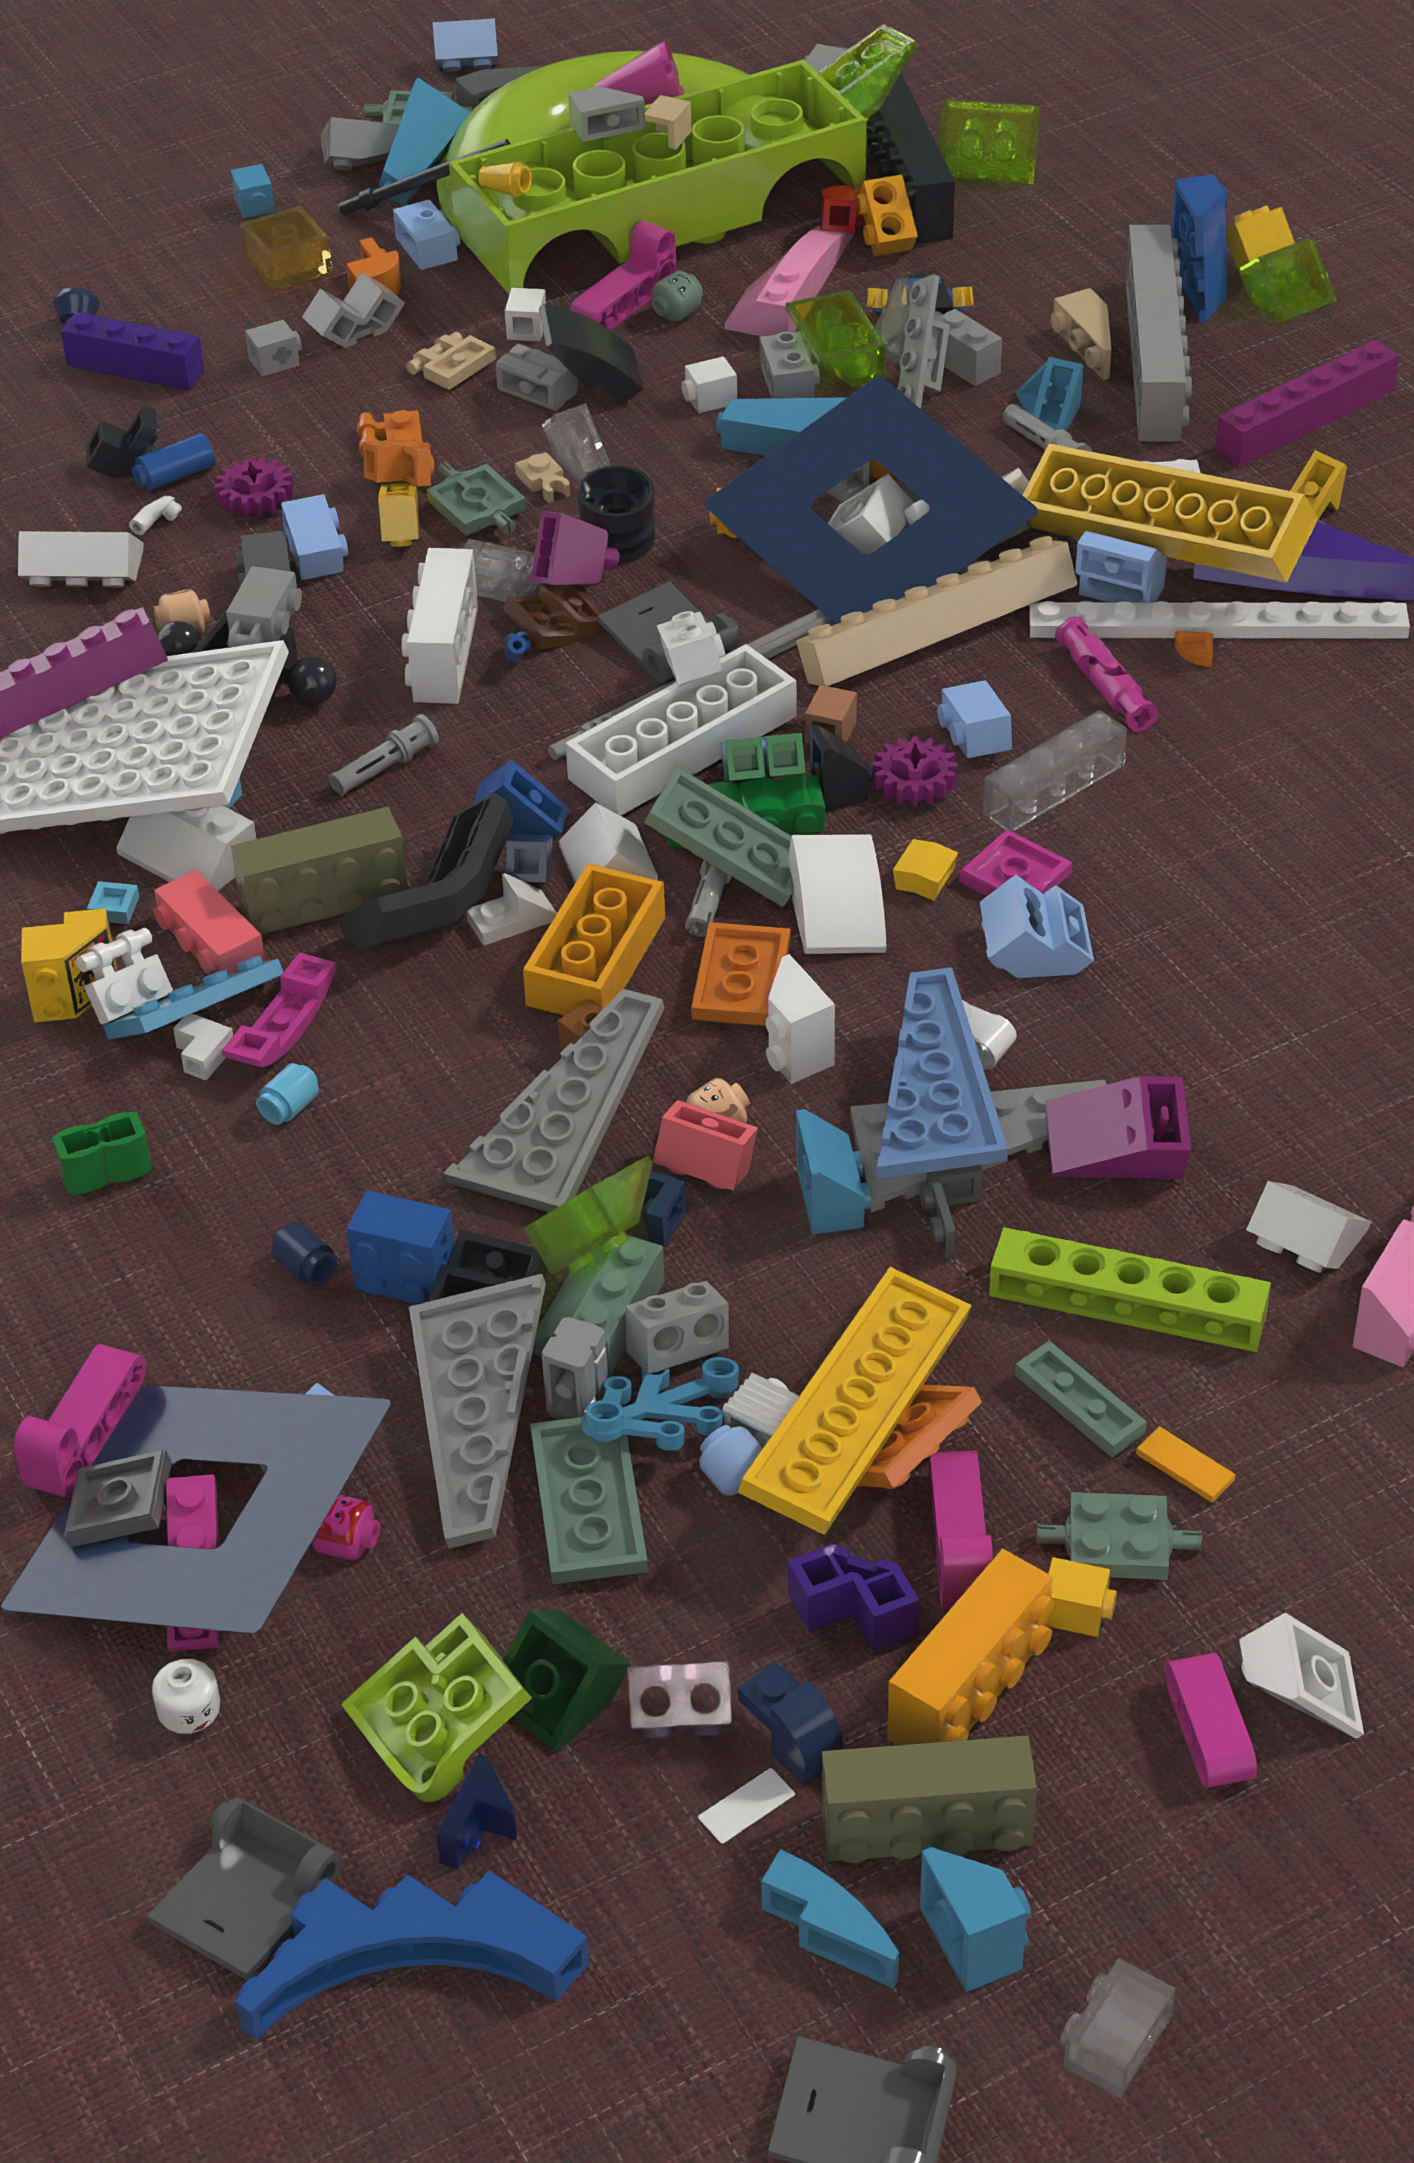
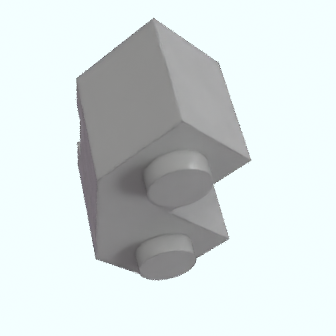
(365, 310)

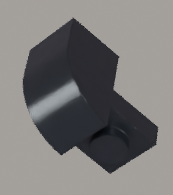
(115, 450)

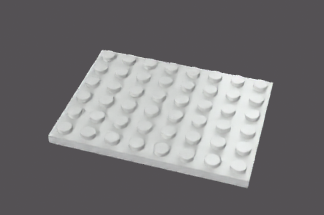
(143, 745)

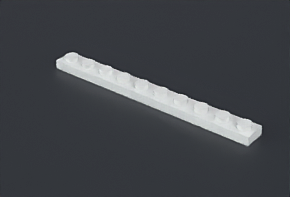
(1225, 619)

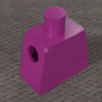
(571, 551)

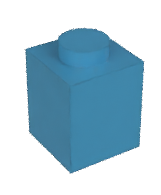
(252, 190)

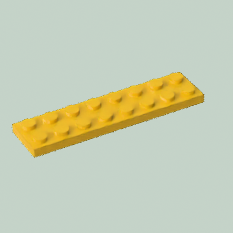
(854, 1401)

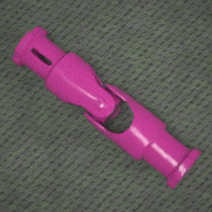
(1106, 674)

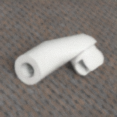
(151, 512)

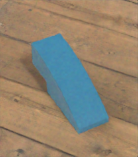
(829, 1919)

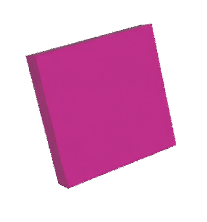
(1011, 856)

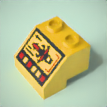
(50, 964)

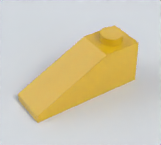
(399, 513)

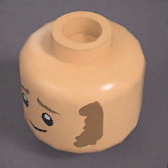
(182, 606)
(721, 1099)

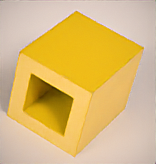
(1080, 1597)

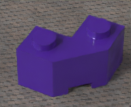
(834, 1586)

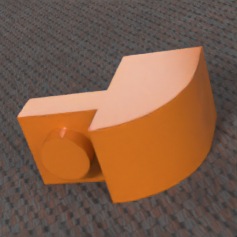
(376, 264)
(398, 462)

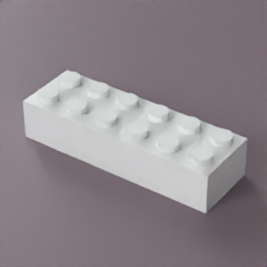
(680, 727)

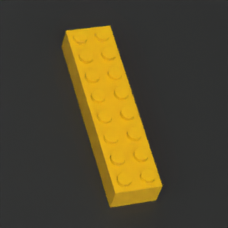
(1172, 510)

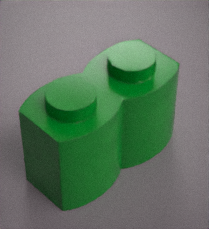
(102, 1153)

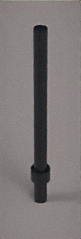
(372, 197)

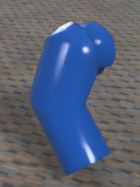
(515, 647)

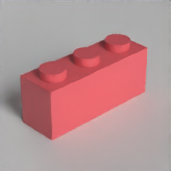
(206, 923)

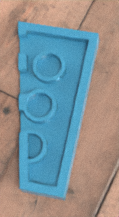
(189, 999)

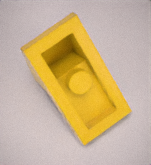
(1321, 482)

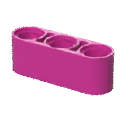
(1210, 1720)

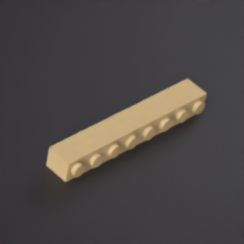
(936, 612)

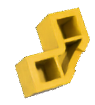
(1257, 234)

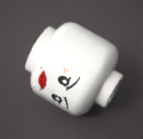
(186, 1696)

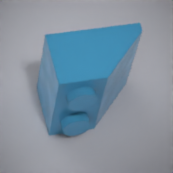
(829, 1176)
(974, 1916)

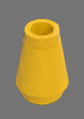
(506, 178)

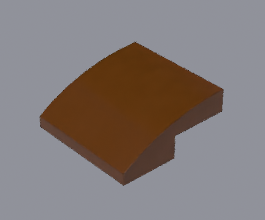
(555, 615)

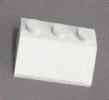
(78, 558)
(186, 841)

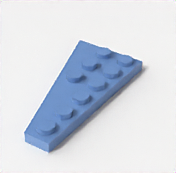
(938, 1090)

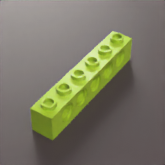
(1129, 1289)

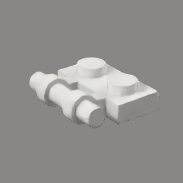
(120, 991)

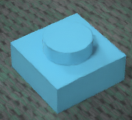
(117, 899)

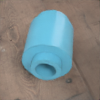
(287, 1093)

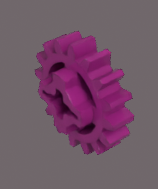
(253, 486)
(915, 771)

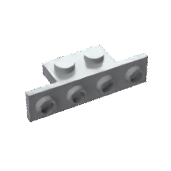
(924, 343)

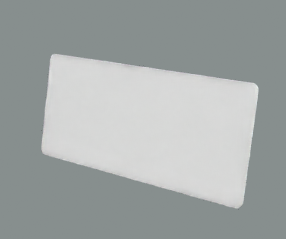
(746, 1805)

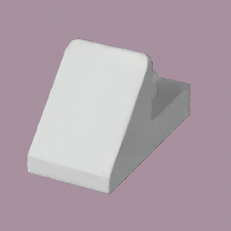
(517, 912)

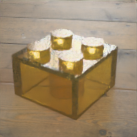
(286, 247)

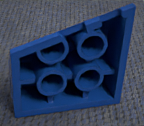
(1201, 237)

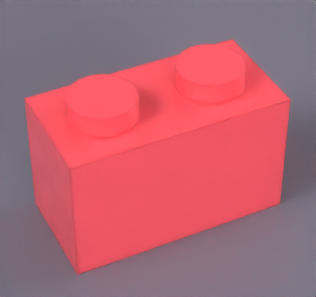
(705, 1145)

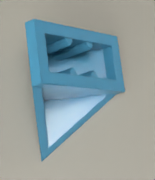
(1053, 393)

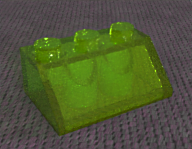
(990, 140)
(840, 336)

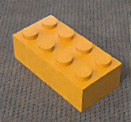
(594, 940)
(972, 1654)

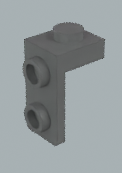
(944, 1190)

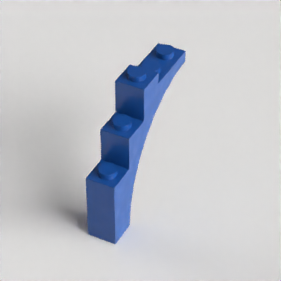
(412, 1926)

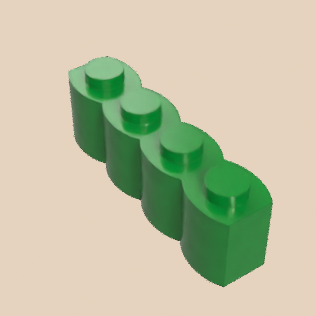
(790, 803)

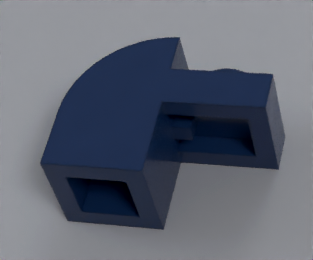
(797, 1718)

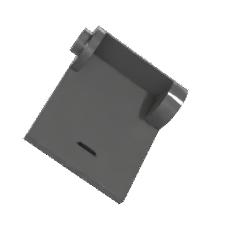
(636, 630)
(244, 1888)
(862, 2106)

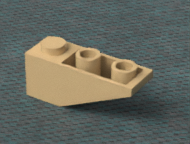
(1084, 325)

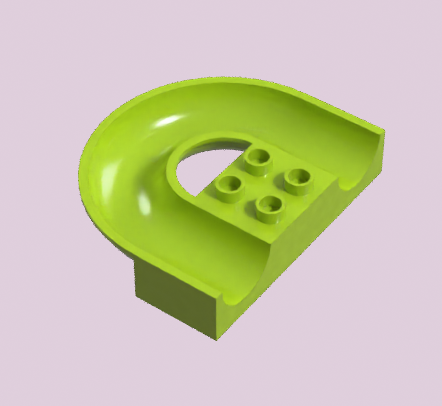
(715, 181)

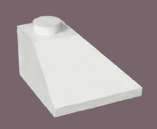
(1303, 1672)

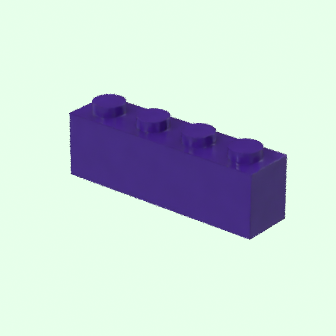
(132, 350)

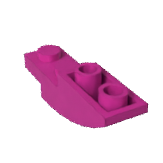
(192, 1525)

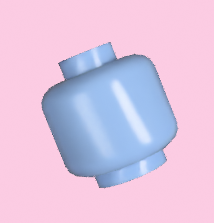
(728, 1456)

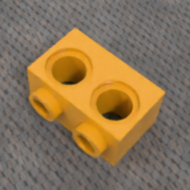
(893, 215)

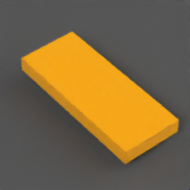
(1185, 1464)

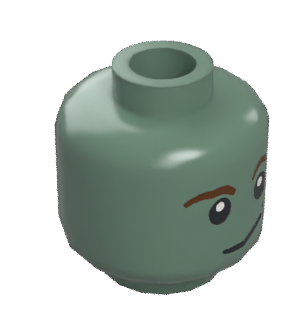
(677, 296)

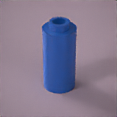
(173, 462)

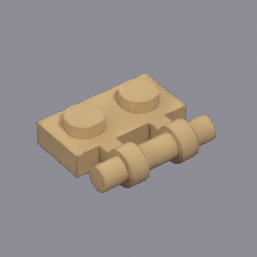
(452, 359)

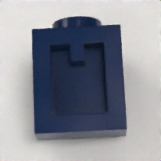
(664, 1207)

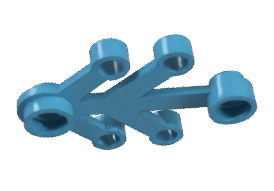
(609, 1420)

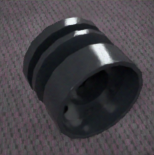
(623, 505)

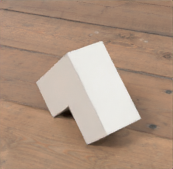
(201, 1044)

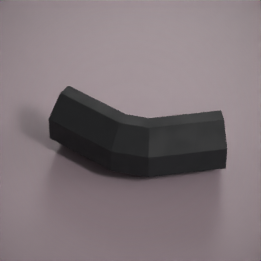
(451, 888)

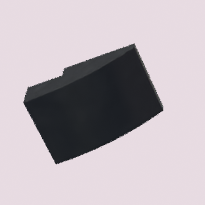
(591, 352)
(484, 1262)

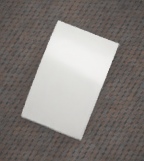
(837, 894)

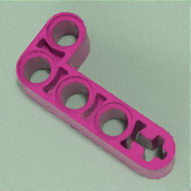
(632, 282)
(82, 1422)
(958, 1523)

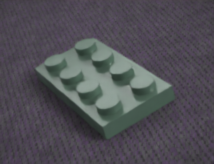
(724, 835)
(587, 1503)

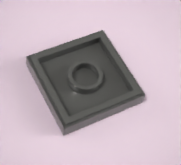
(118, 1498)

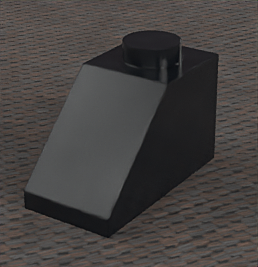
(839, 769)

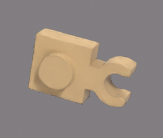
(544, 474)

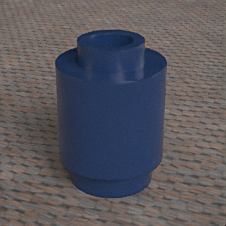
(303, 1254)

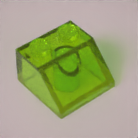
(1288, 281)

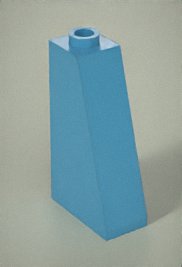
(422, 136)
(766, 424)

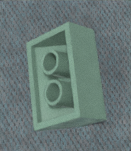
(603, 1290)

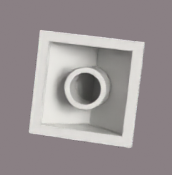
(605, 841)

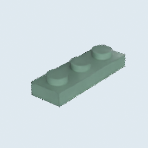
(1080, 1399)

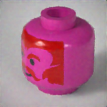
(347, 1529)

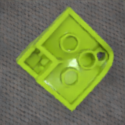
(436, 1707)

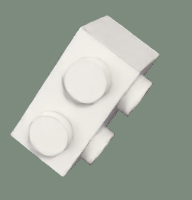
(691, 646)

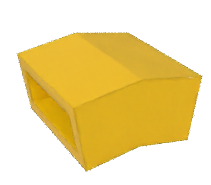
(924, 868)

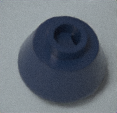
(75, 300)

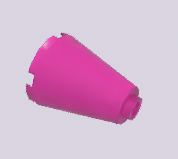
(647, 75)

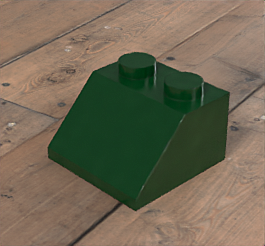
(565, 1674)

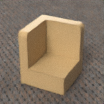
(671, 117)

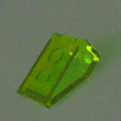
(870, 69)
(591, 1219)

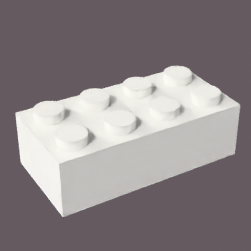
(441, 625)

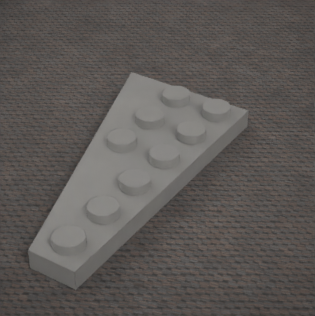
(1019, 1114)
(561, 1117)
(473, 1384)

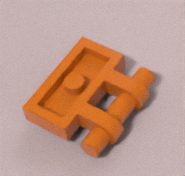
(396, 426)

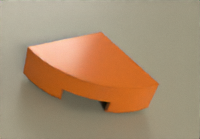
(1195, 647)

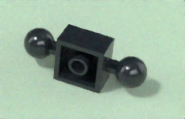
(308, 679)

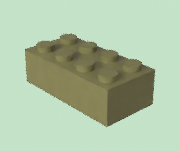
(319, 870)
(927, 1797)

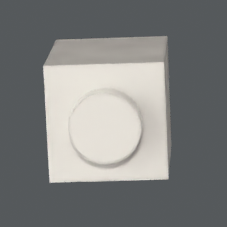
(523, 314)
(709, 384)

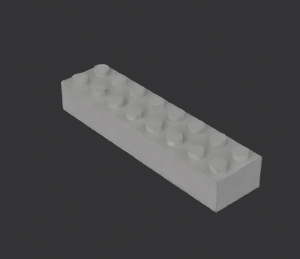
(1157, 334)

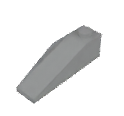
(356, 142)

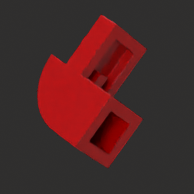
(840, 209)

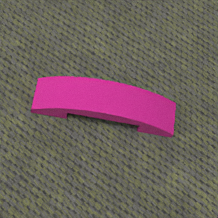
(287, 1016)

